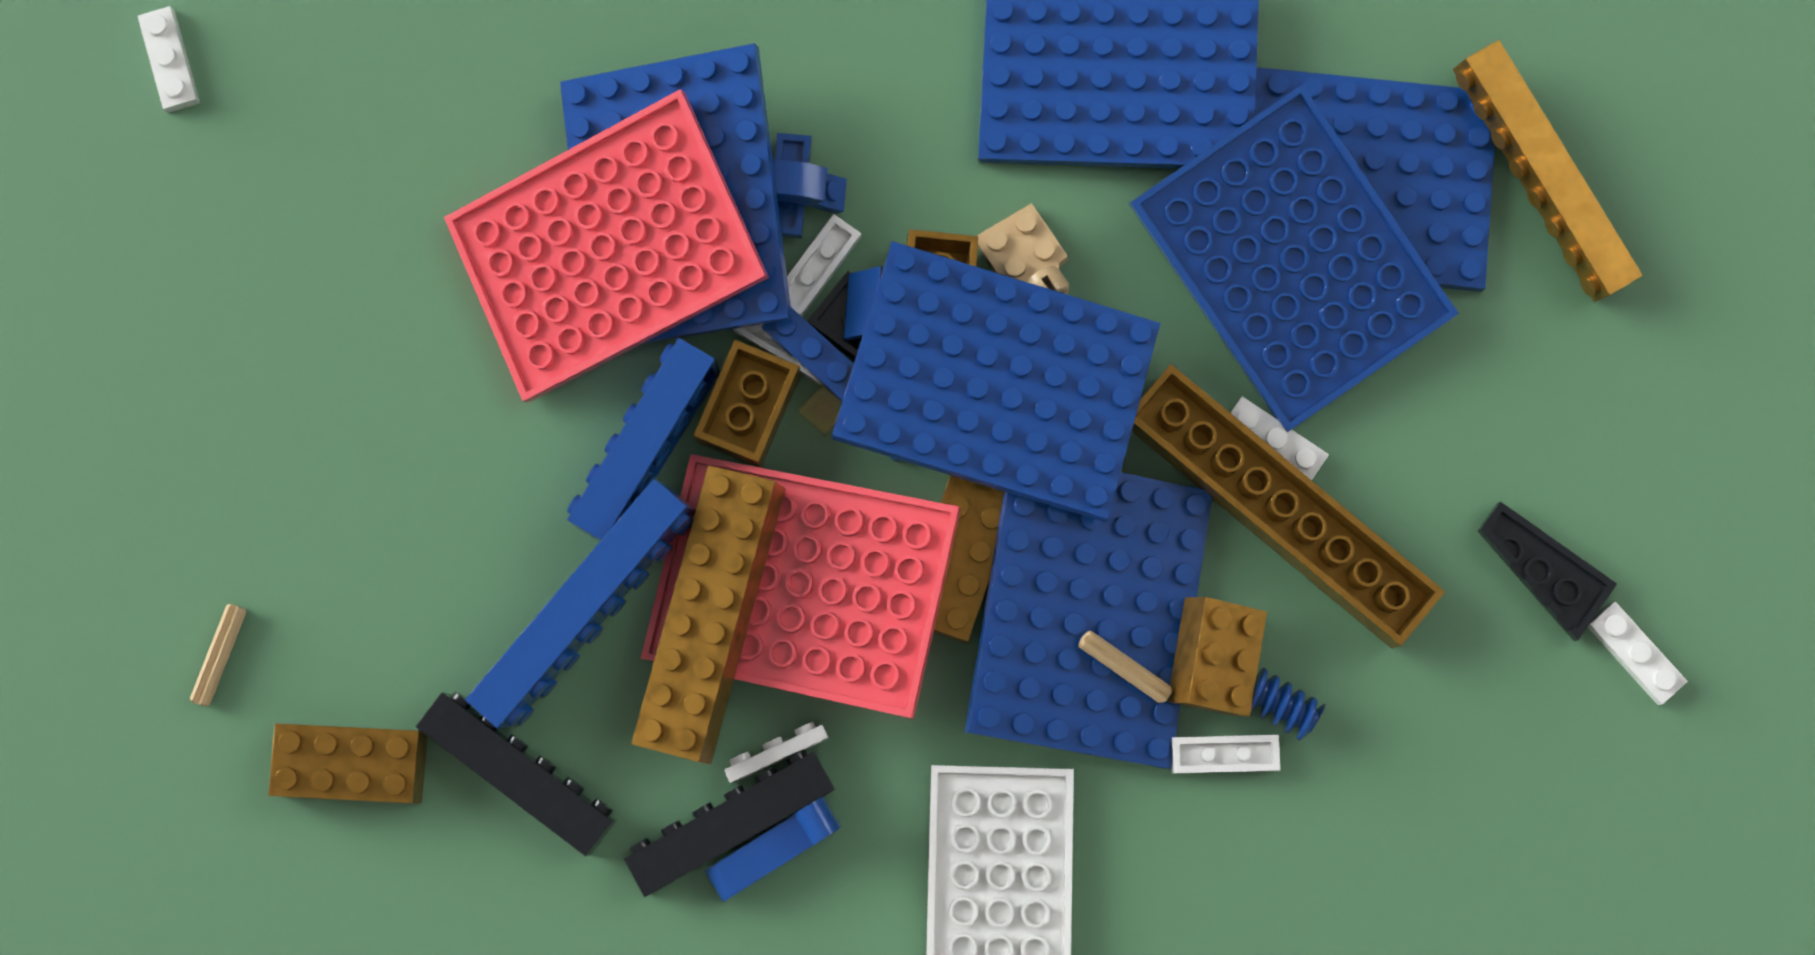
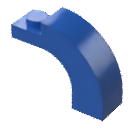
(809, 185)

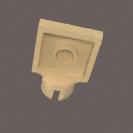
(1025, 250)

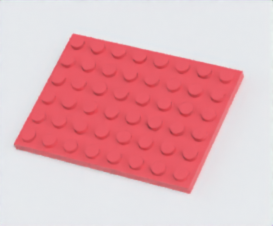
(605, 246)
(842, 590)

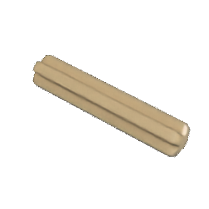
(218, 655)
(1125, 667)

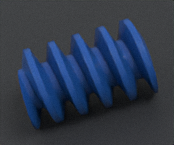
(1284, 705)

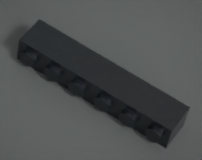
(516, 773)
(729, 823)

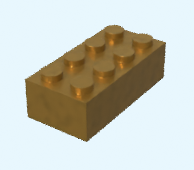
(347, 763)

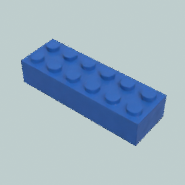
(646, 439)

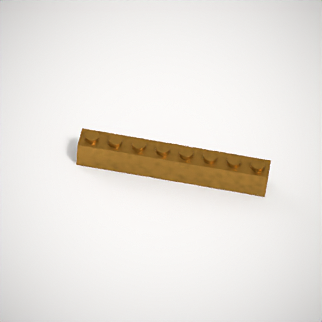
(1546, 171)

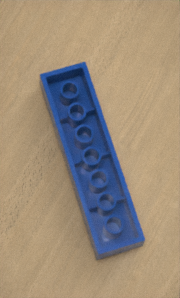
(582, 605)

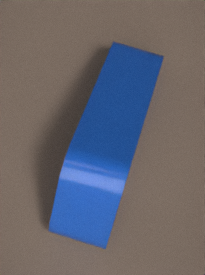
(773, 849)

